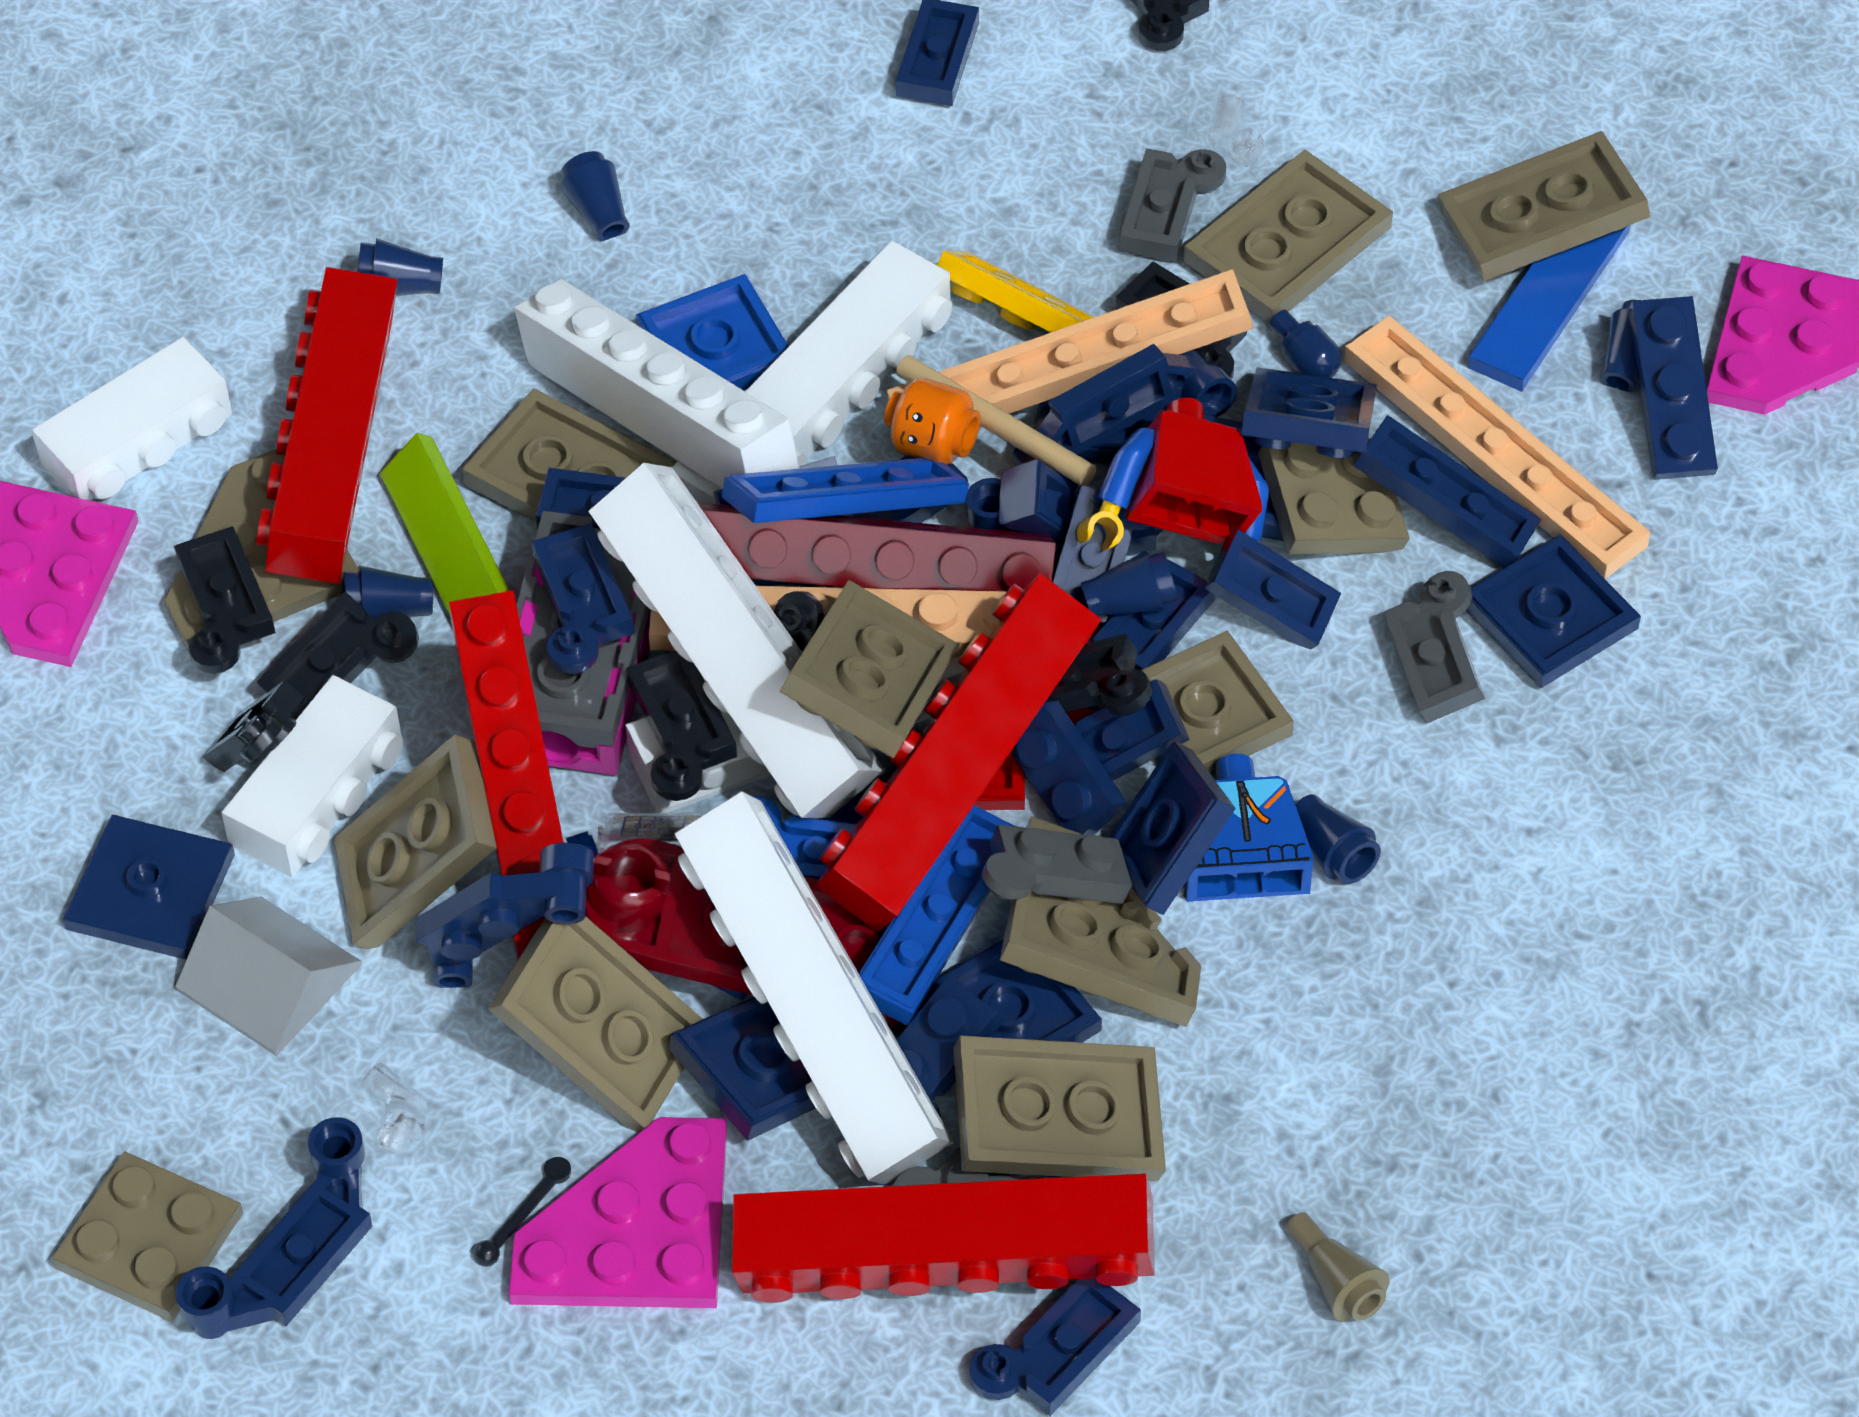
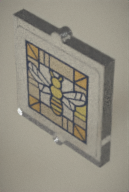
(654, 826)

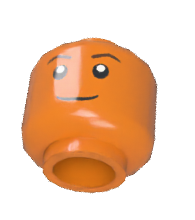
(932, 421)

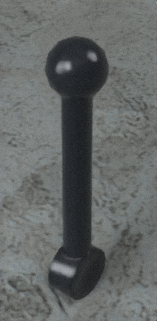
(556, 1171)

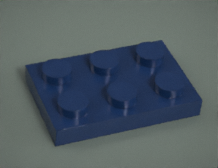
(1309, 411)

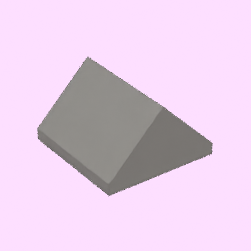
(262, 970)

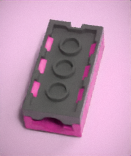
(585, 711)

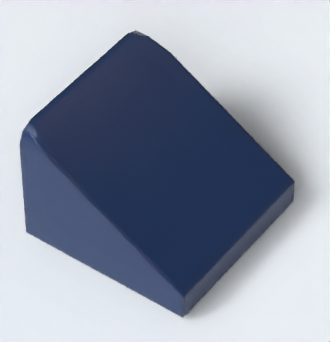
(1036, 499)

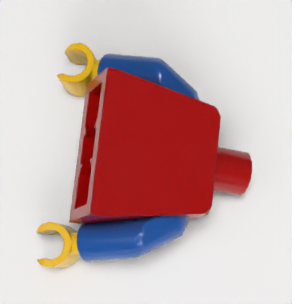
(1182, 479)

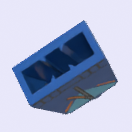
(1261, 844)

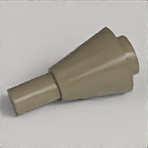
(1347, 1280)

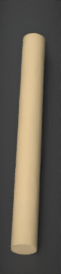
(1010, 428)

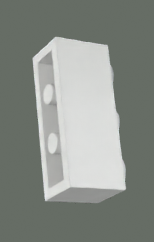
(133, 422)
(314, 777)

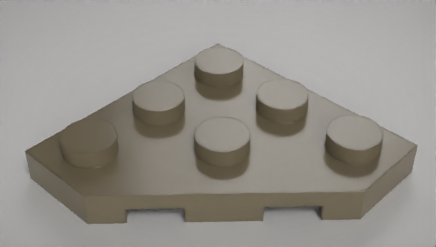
(240, 506)
(1102, 949)

